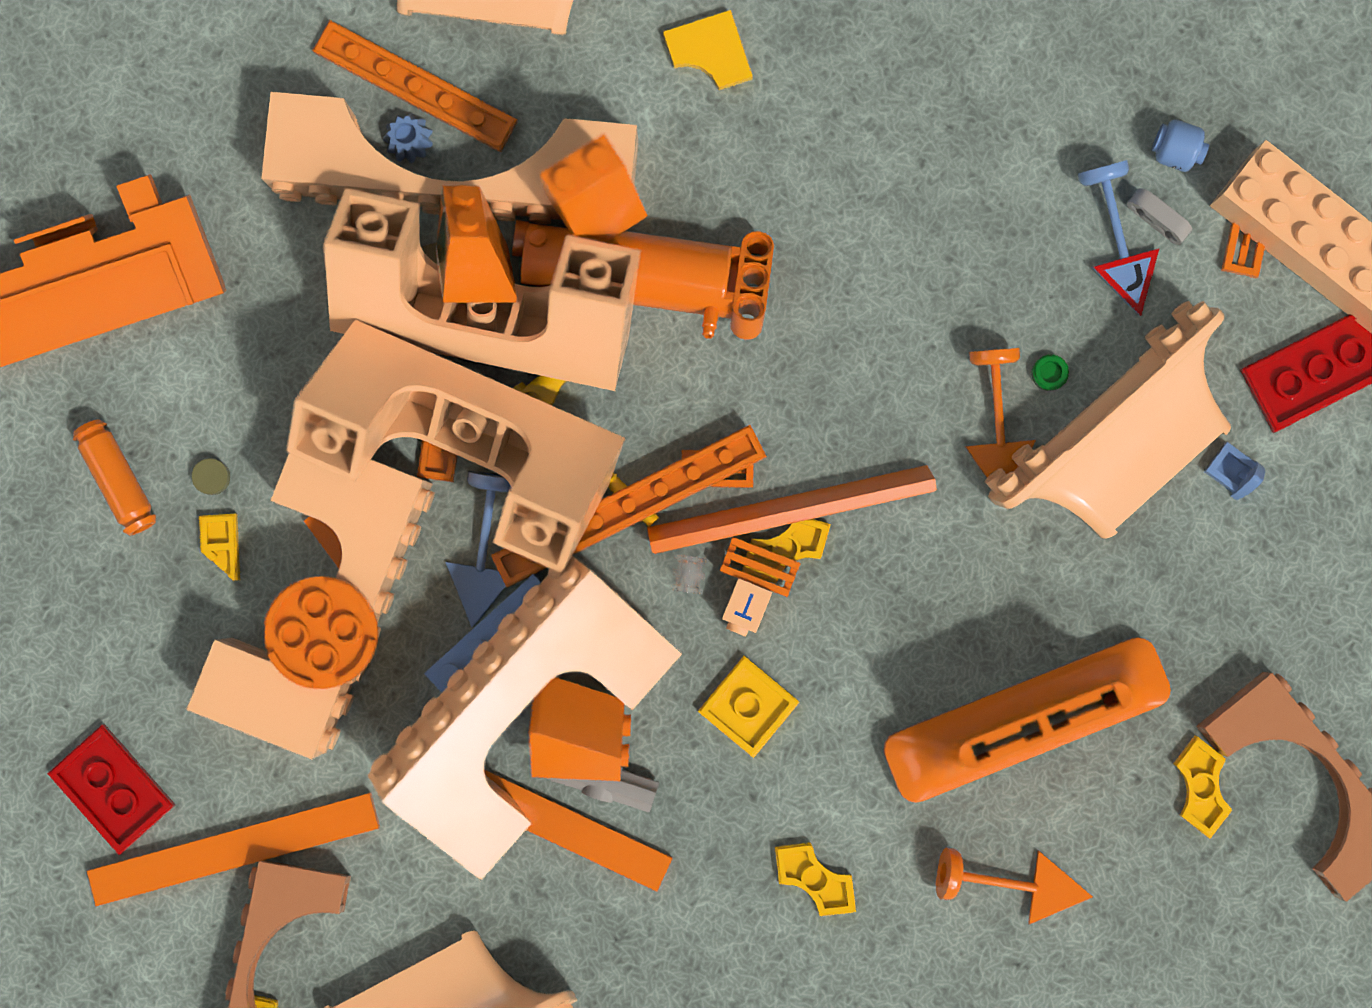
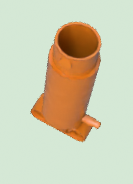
(677, 274)

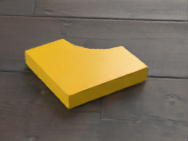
(710, 47)

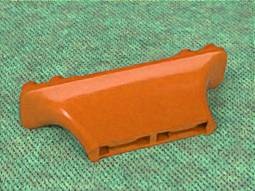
(938, 751)

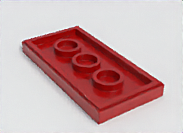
(1311, 372)

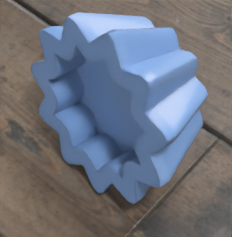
(408, 138)

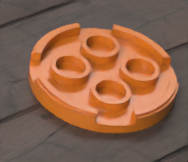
(321, 632)

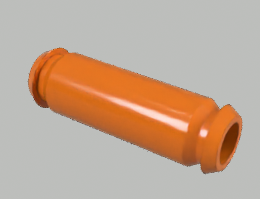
(114, 477)

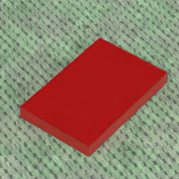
(111, 789)

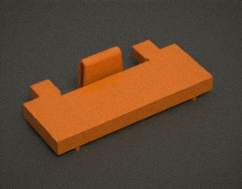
(90, 287)

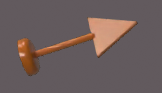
(998, 455)
(1050, 891)

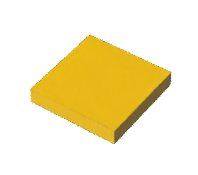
(748, 706)

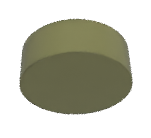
(210, 476)

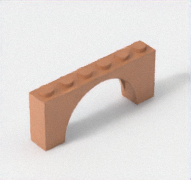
(1268, 712)
(277, 898)

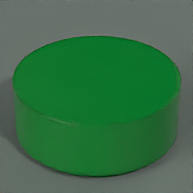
(1050, 372)

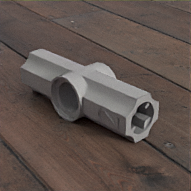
(631, 790)

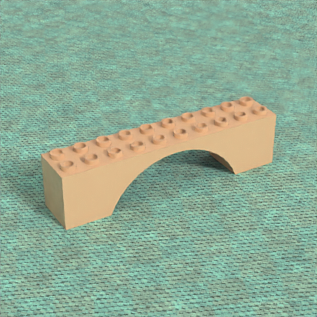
(320, 151)

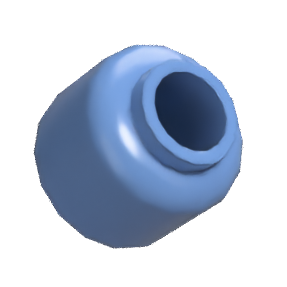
(1180, 145)

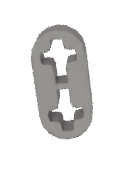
(1159, 216)

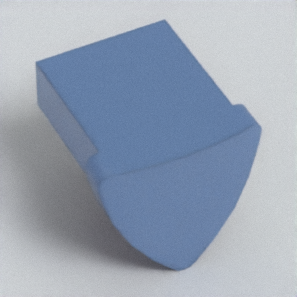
(1235, 471)

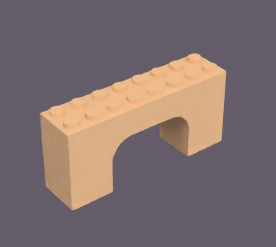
(554, 331)
(390, 389)
(375, 526)
(438, 763)

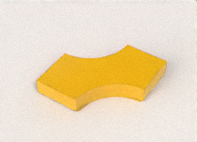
(799, 541)
(1201, 770)
(801, 868)

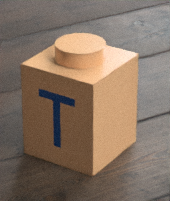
(746, 607)

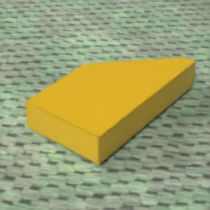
(220, 542)

